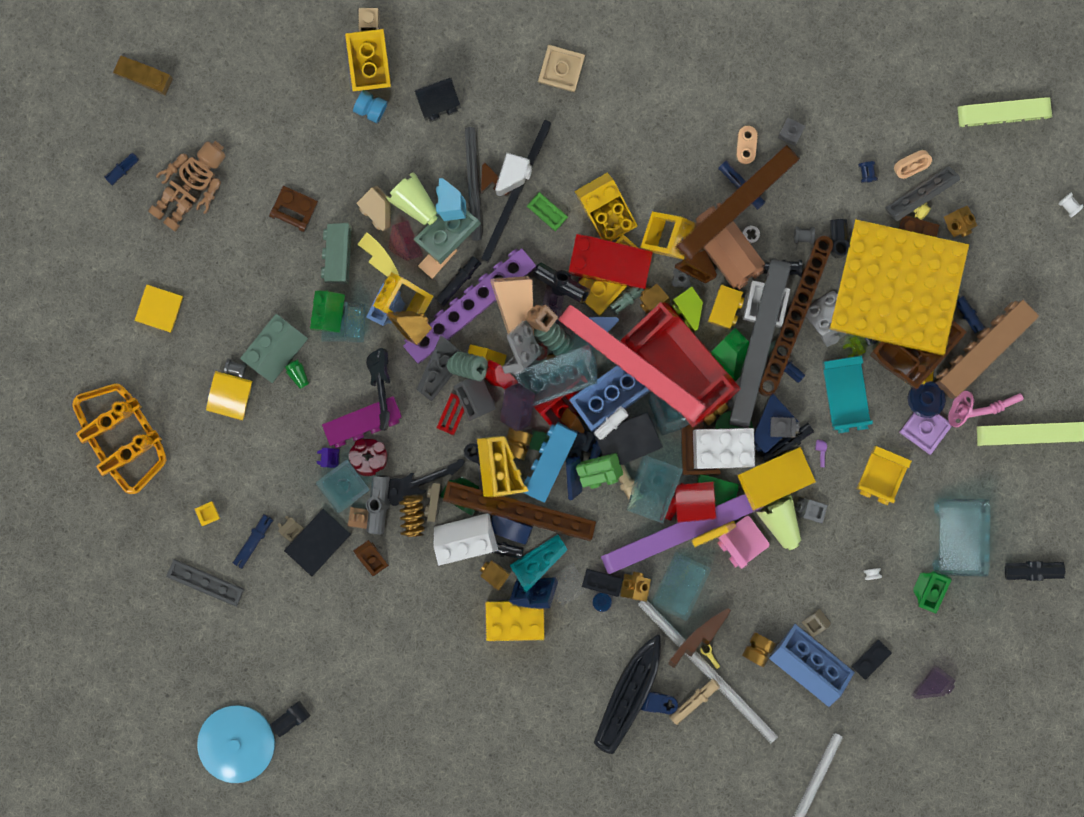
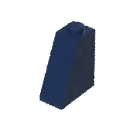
(762, 438)

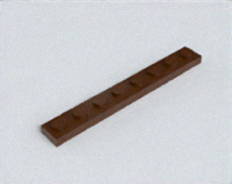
(519, 511)

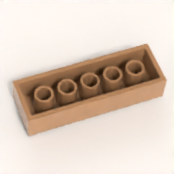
(986, 349)

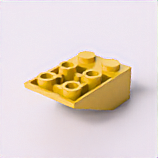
(606, 208)

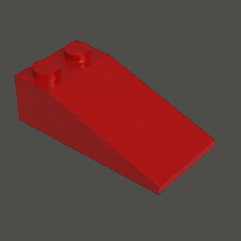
(610, 262)

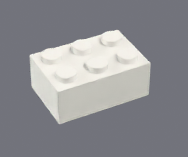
(723, 448)

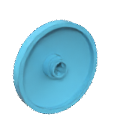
(236, 744)

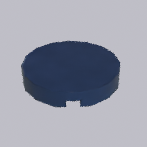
(926, 400)

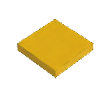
(158, 308)
(714, 533)

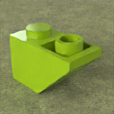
(690, 307)

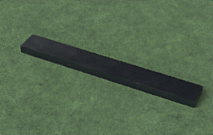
(515, 194)

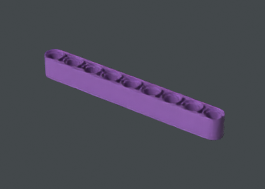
(674, 535)

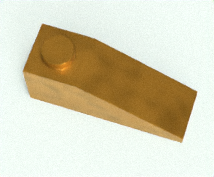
(143, 75)

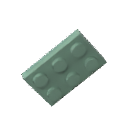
(445, 236)

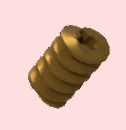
(412, 516)

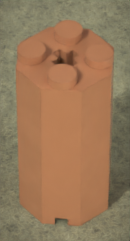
(733, 254)

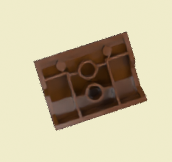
(913, 364)

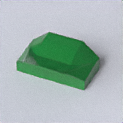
(931, 589)

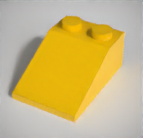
(368, 60)

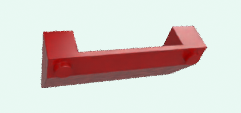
(680, 356)

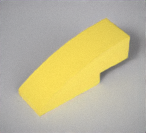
(380, 258)

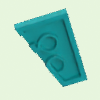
(538, 561)

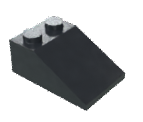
(438, 99)

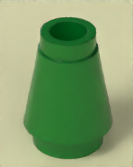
(297, 373)

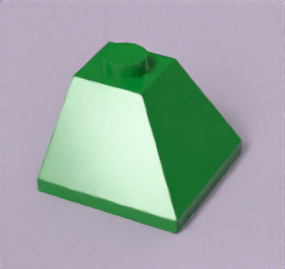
(732, 353)

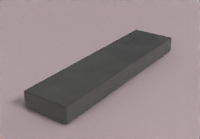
(922, 193)
(205, 582)

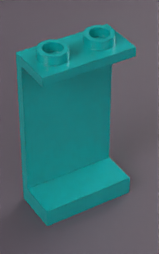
(846, 394)

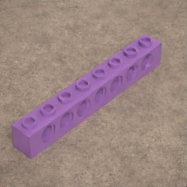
(517, 257)

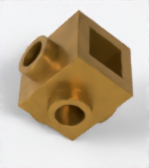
(960, 222)
(635, 586)

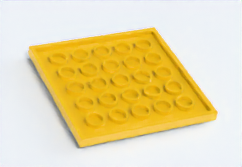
(899, 287)

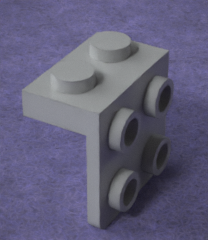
(820, 316)
(524, 348)

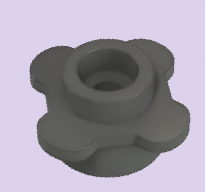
(677, 282)

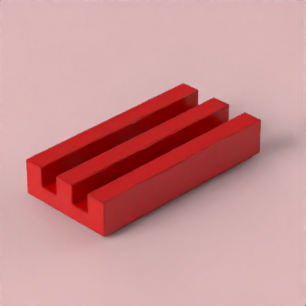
(446, 429)

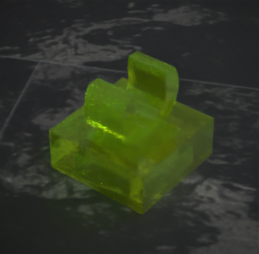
(856, 347)

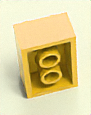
(513, 622)

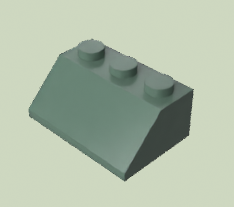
(336, 253)
(274, 348)

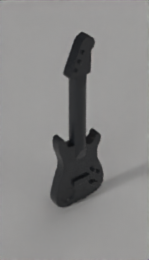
(377, 366)
(407, 486)

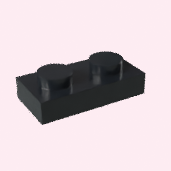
(871, 659)

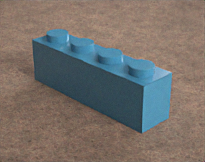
(551, 461)

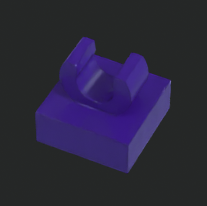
(329, 457)

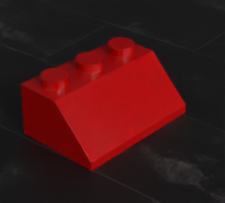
(554, 409)

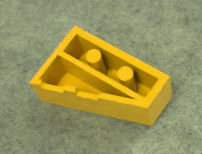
(498, 468)

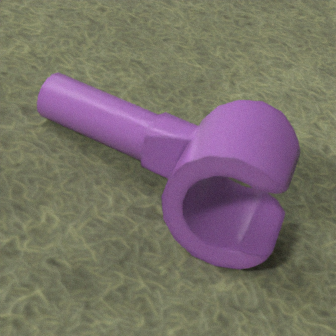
(821, 446)

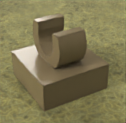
(290, 528)

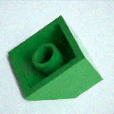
(327, 311)

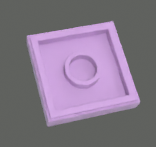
(926, 432)

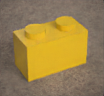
(725, 307)

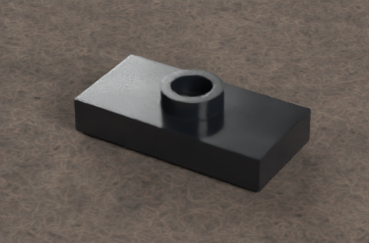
(602, 582)

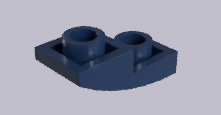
(511, 529)

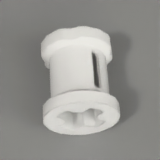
(1071, 204)

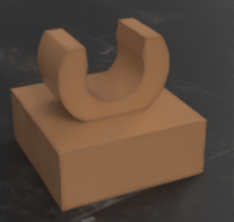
(358, 517)

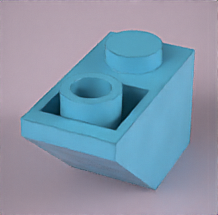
(450, 203)

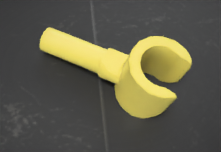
(711, 657)

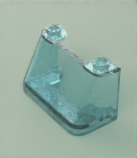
(963, 537)

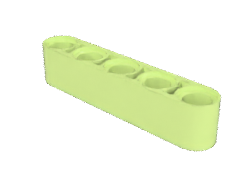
(1004, 111)

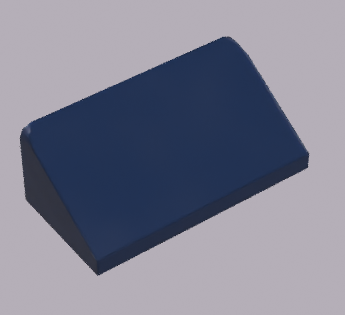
(573, 480)

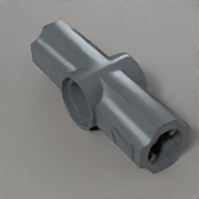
(377, 515)

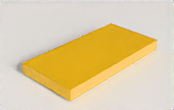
(602, 292)
(776, 478)

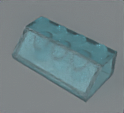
(560, 374)

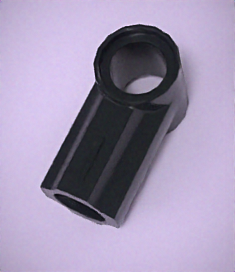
(839, 235)
(294, 716)

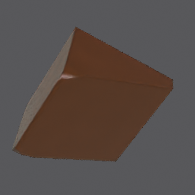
(572, 421)

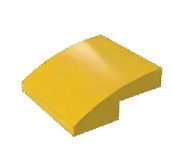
(229, 395)

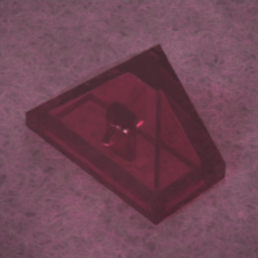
(402, 242)

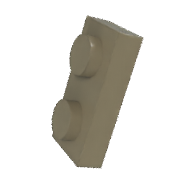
(433, 494)

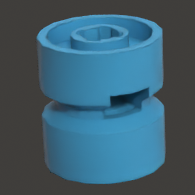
(369, 106)

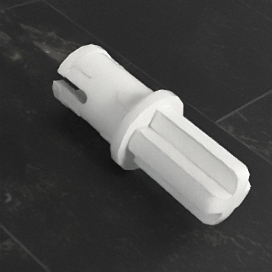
(611, 423)

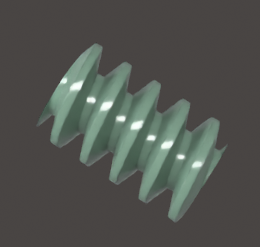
(555, 339)
(468, 365)

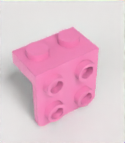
(743, 542)

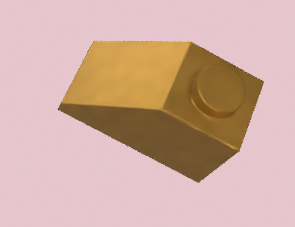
(410, 324)
(494, 574)

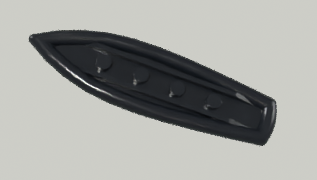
(629, 696)

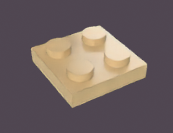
(561, 68)

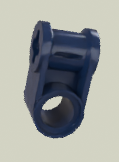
(655, 703)

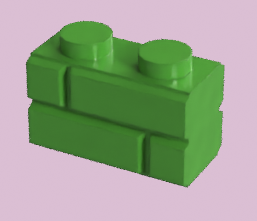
(599, 470)

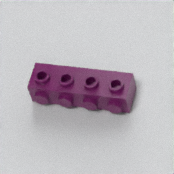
(359, 422)

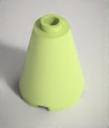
(414, 200)
(782, 521)

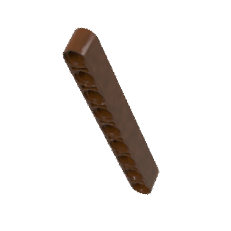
(737, 203)
(801, 309)

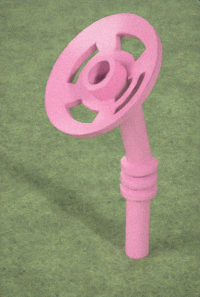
(965, 409)

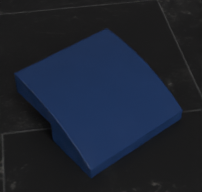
(537, 597)

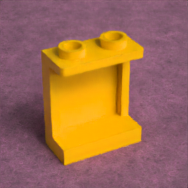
(883, 475)

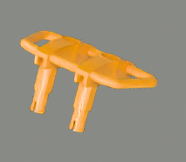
(139, 445)

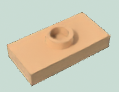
(432, 267)

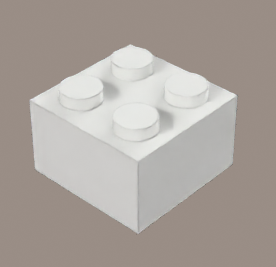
(753, 301)

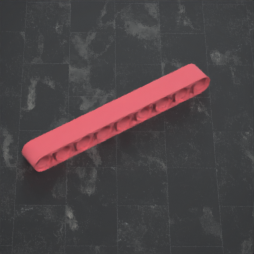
(631, 363)

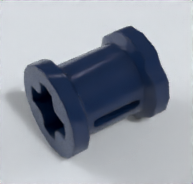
(865, 178)

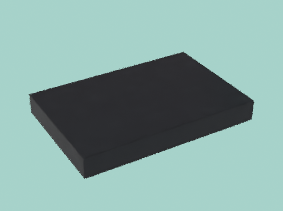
(631, 439)
(317, 542)

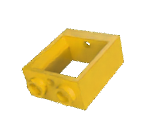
(655, 226)
(392, 284)

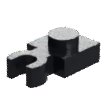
(582, 443)

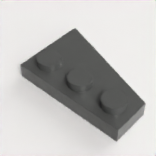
(436, 372)

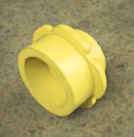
(922, 211)

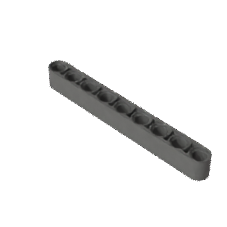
(759, 343)

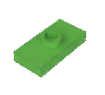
(547, 211)

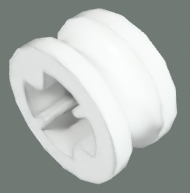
(757, 233)
(872, 574)

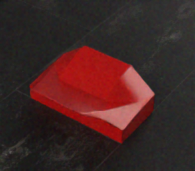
(496, 376)

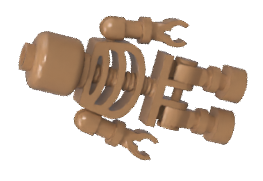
(209, 157)

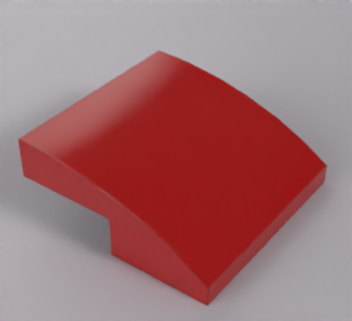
(695, 502)

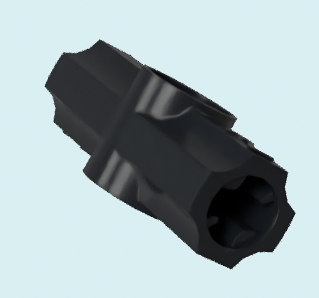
(561, 282)
(1034, 570)

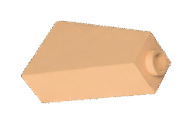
(514, 299)

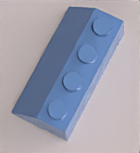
(604, 398)
(812, 665)

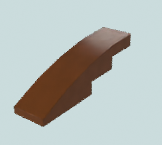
(702, 634)

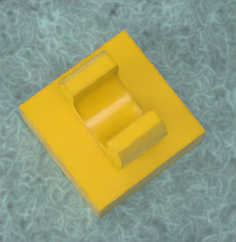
(207, 513)

